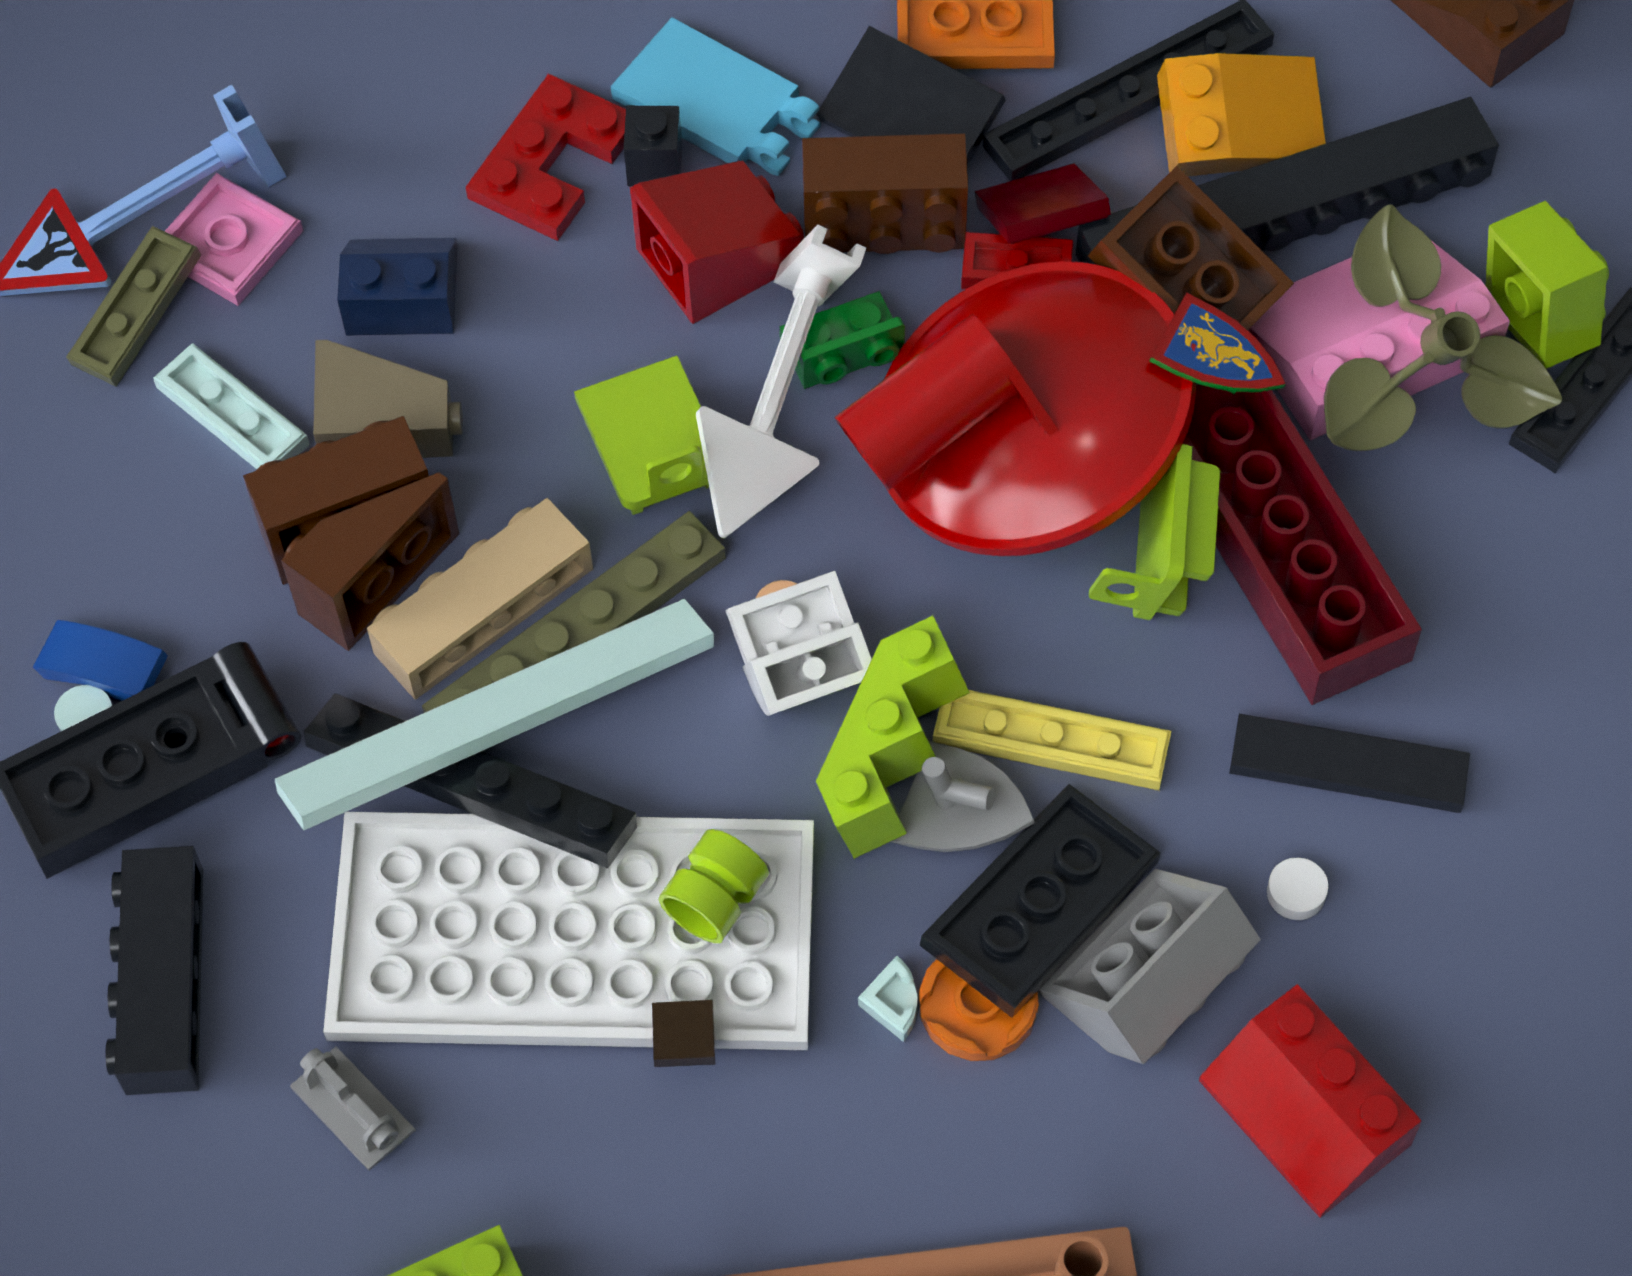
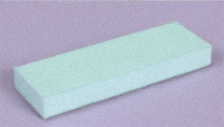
(229, 409)

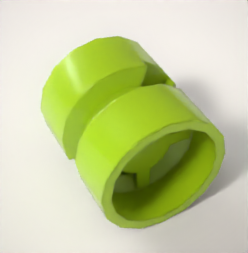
(709, 892)

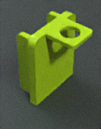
(646, 433)
(1172, 543)

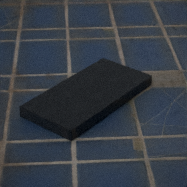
(1039, 900)

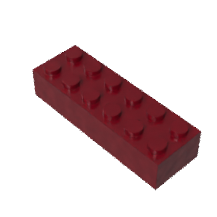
(1298, 547)

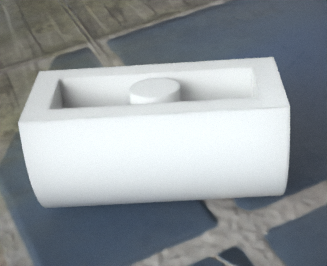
(799, 643)

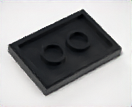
(905, 92)

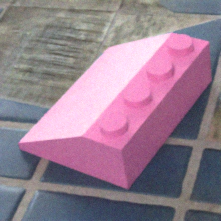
(1328, 323)

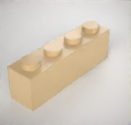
(480, 597)

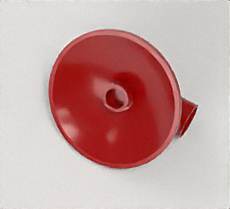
(1026, 410)

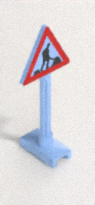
(58, 251)

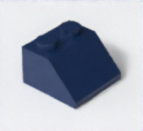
(398, 286)

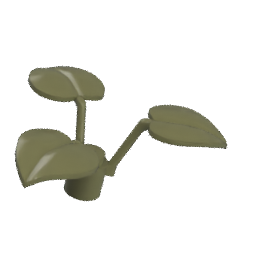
(1362, 400)

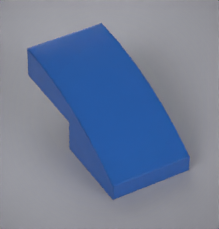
(99, 659)

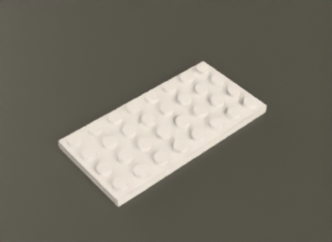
(513, 942)

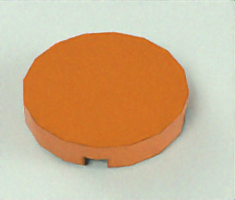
(968, 1022)

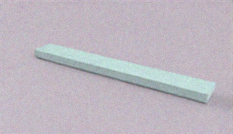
(492, 714)

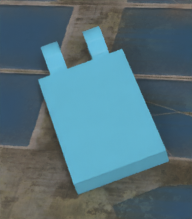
(722, 96)

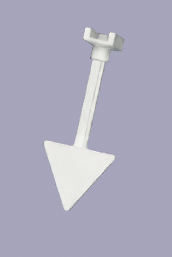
(746, 462)

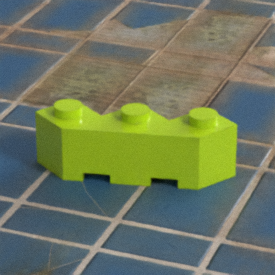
(883, 736)

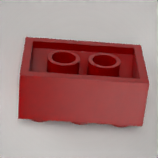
(1310, 1101)

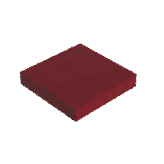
(1042, 203)

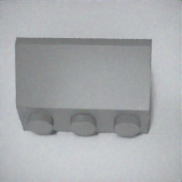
(1152, 963)

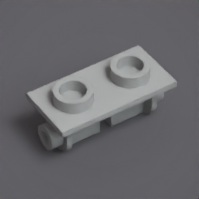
(350, 1106)

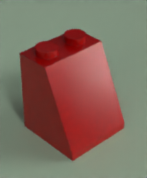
(712, 235)

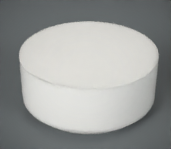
(1297, 888)

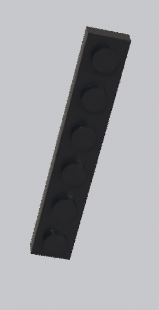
(1117, 93)
(493, 789)

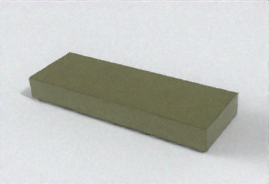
(133, 306)

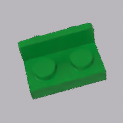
(849, 340)

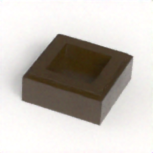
(683, 1033)

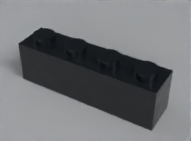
(157, 971)

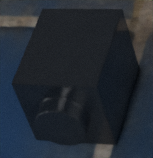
(652, 143)

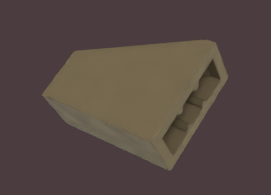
(362, 389)

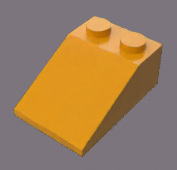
(1238, 110)

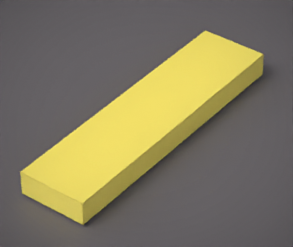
(1054, 738)

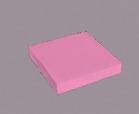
(236, 237)

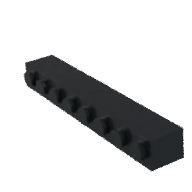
(1345, 178)

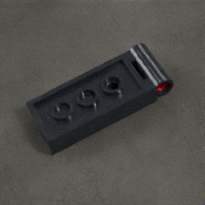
(120, 765)

